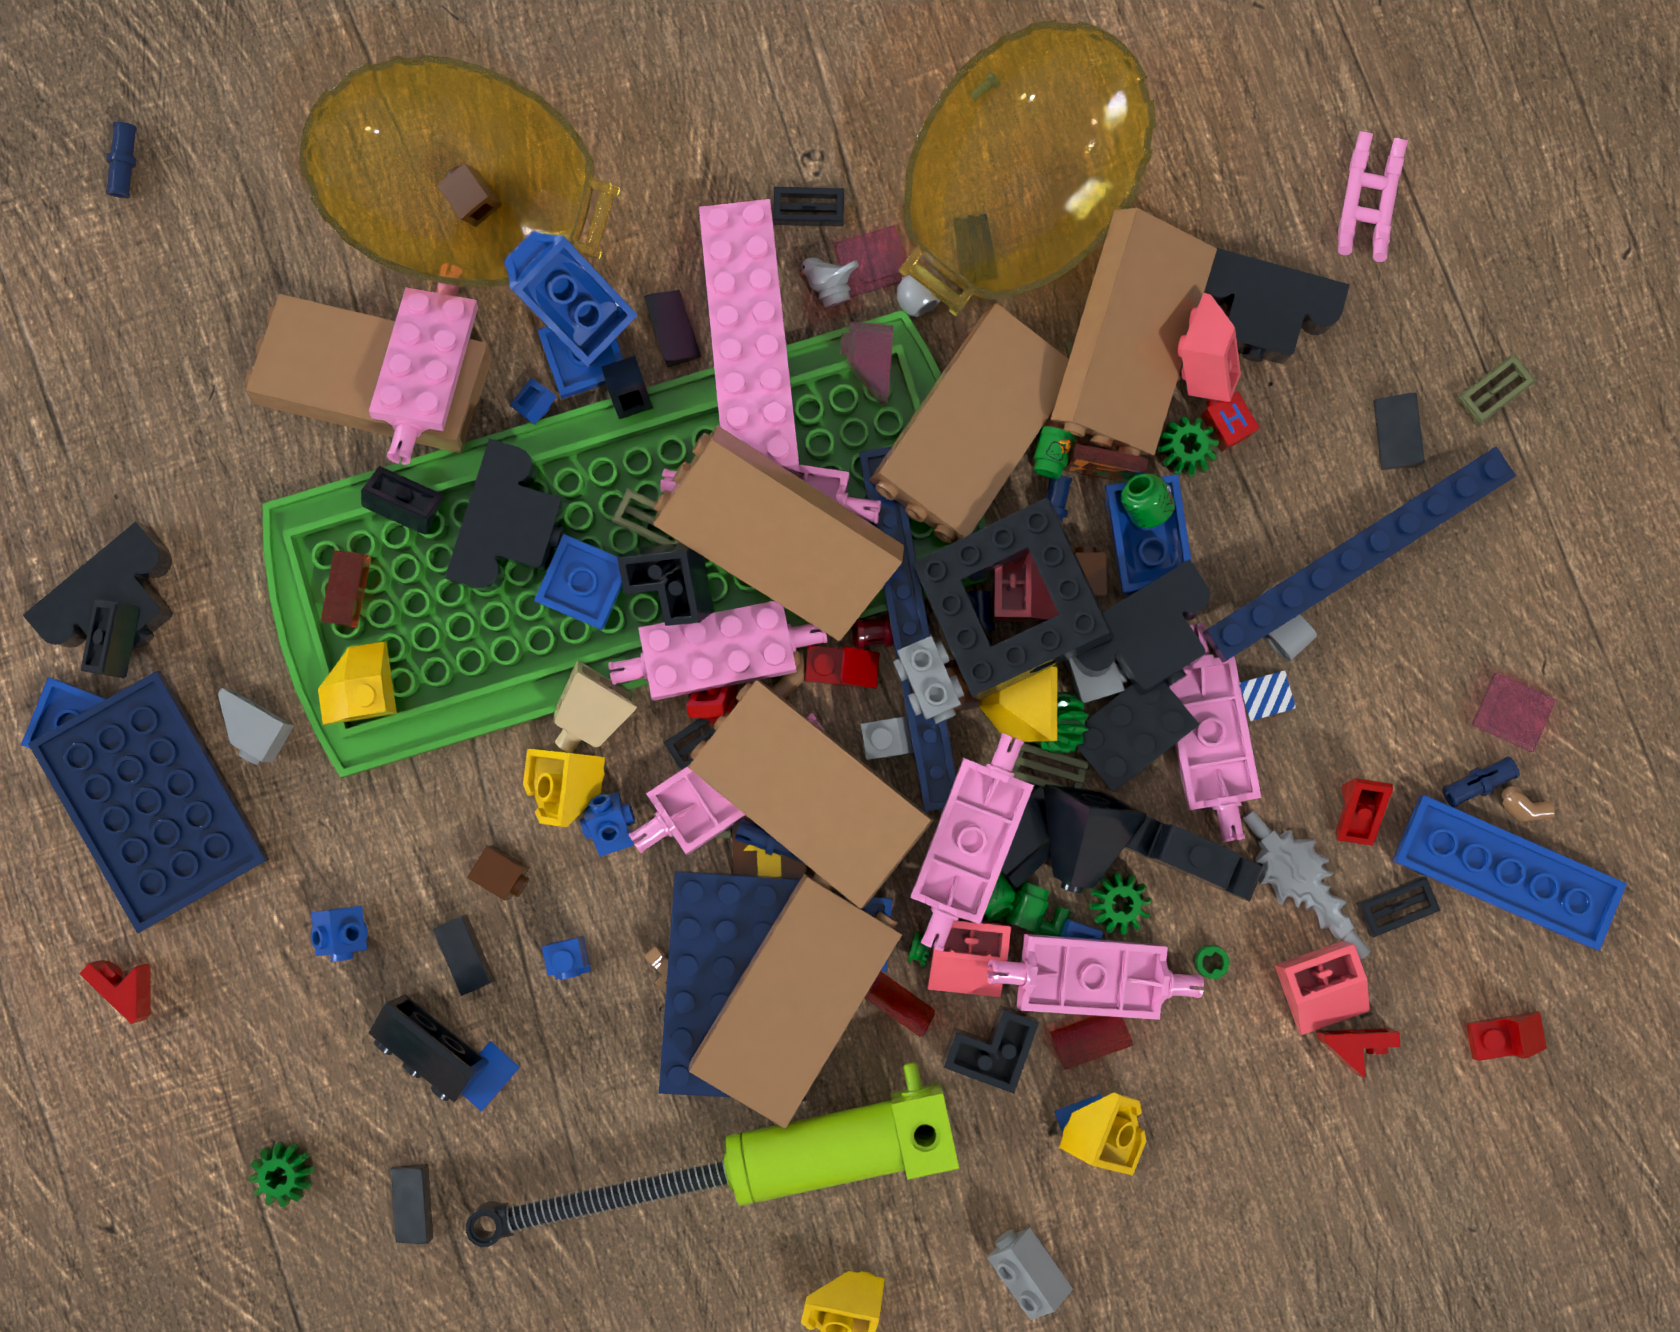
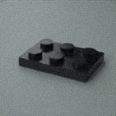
(1134, 733)

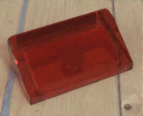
(345, 588)
(900, 1004)
(1090, 1039)

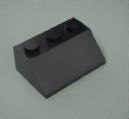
(427, 1048)

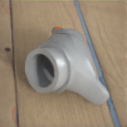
(829, 280)

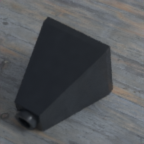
(1086, 833)

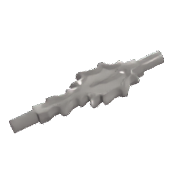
(1298, 872)

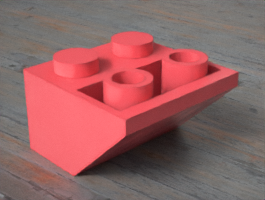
(1210, 352)
(1021, 593)
(966, 958)
(1324, 986)

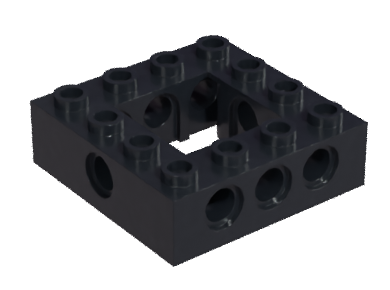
(1073, 631)

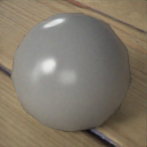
(915, 298)

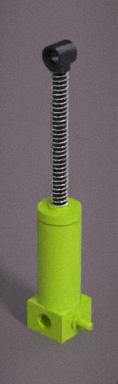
(772, 1162)

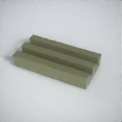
(1472, 407)
(625, 508)
(1078, 778)

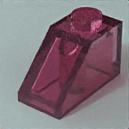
(869, 356)

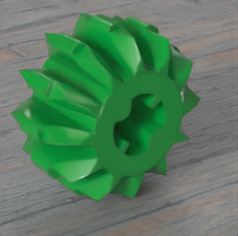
(1200, 446)
(1069, 724)
(1117, 916)
(268, 1177)

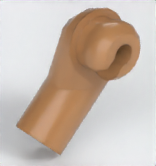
(790, 682)
(1523, 809)

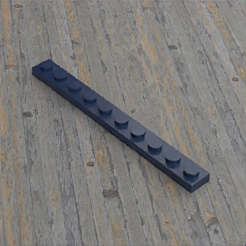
(1358, 554)
(909, 626)

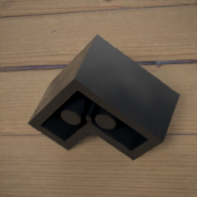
(676, 574)
(995, 1059)

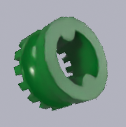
(918, 950)
(1209, 951)

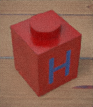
(1230, 421)

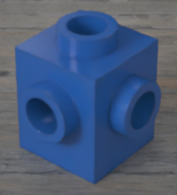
(608, 823)
(339, 932)

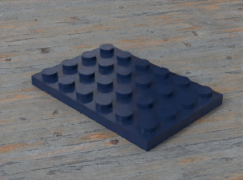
(148, 801)
(713, 938)

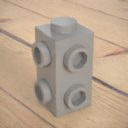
(933, 689)
(1029, 1272)

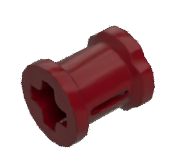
(872, 632)

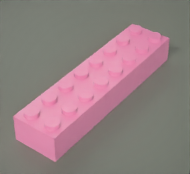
(749, 329)

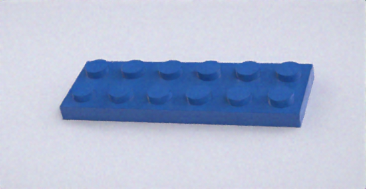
(1509, 872)

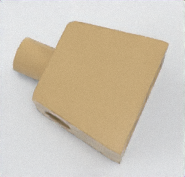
(590, 708)

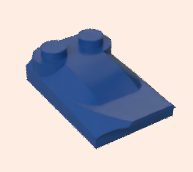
(567, 294)
(1146, 552)

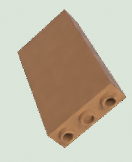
(1131, 332)
(328, 364)
(973, 426)
(777, 533)
(809, 792)
(794, 1000)

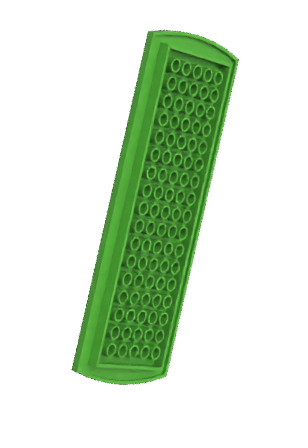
(497, 657)

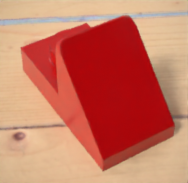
(842, 666)
(712, 703)
(1362, 810)
(127, 995)
(1507, 1036)
(1349, 1044)

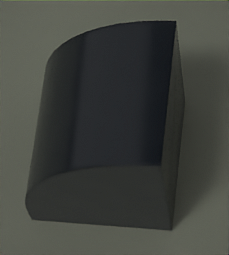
(627, 387)

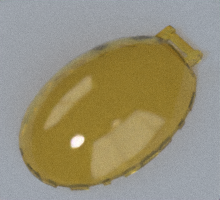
(397, 130)
(1042, 140)

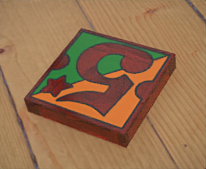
(1105, 463)

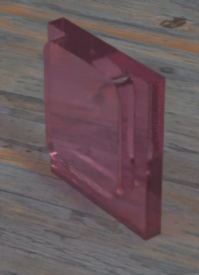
(878, 258)
(1513, 712)

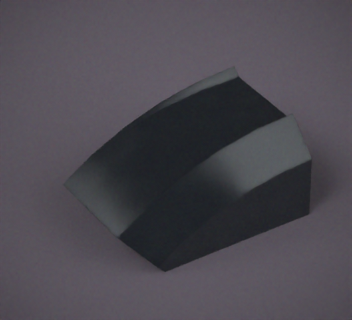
(1031, 841)

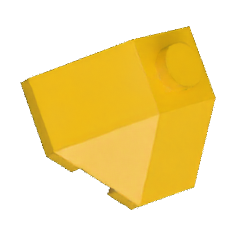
(358, 686)
(562, 784)
(1106, 1134)
(845, 1304)

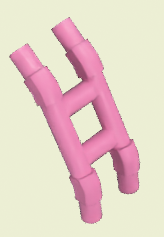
(1386, 183)

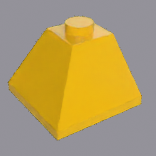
(1026, 708)

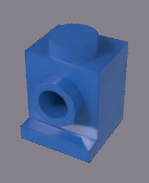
(566, 958)

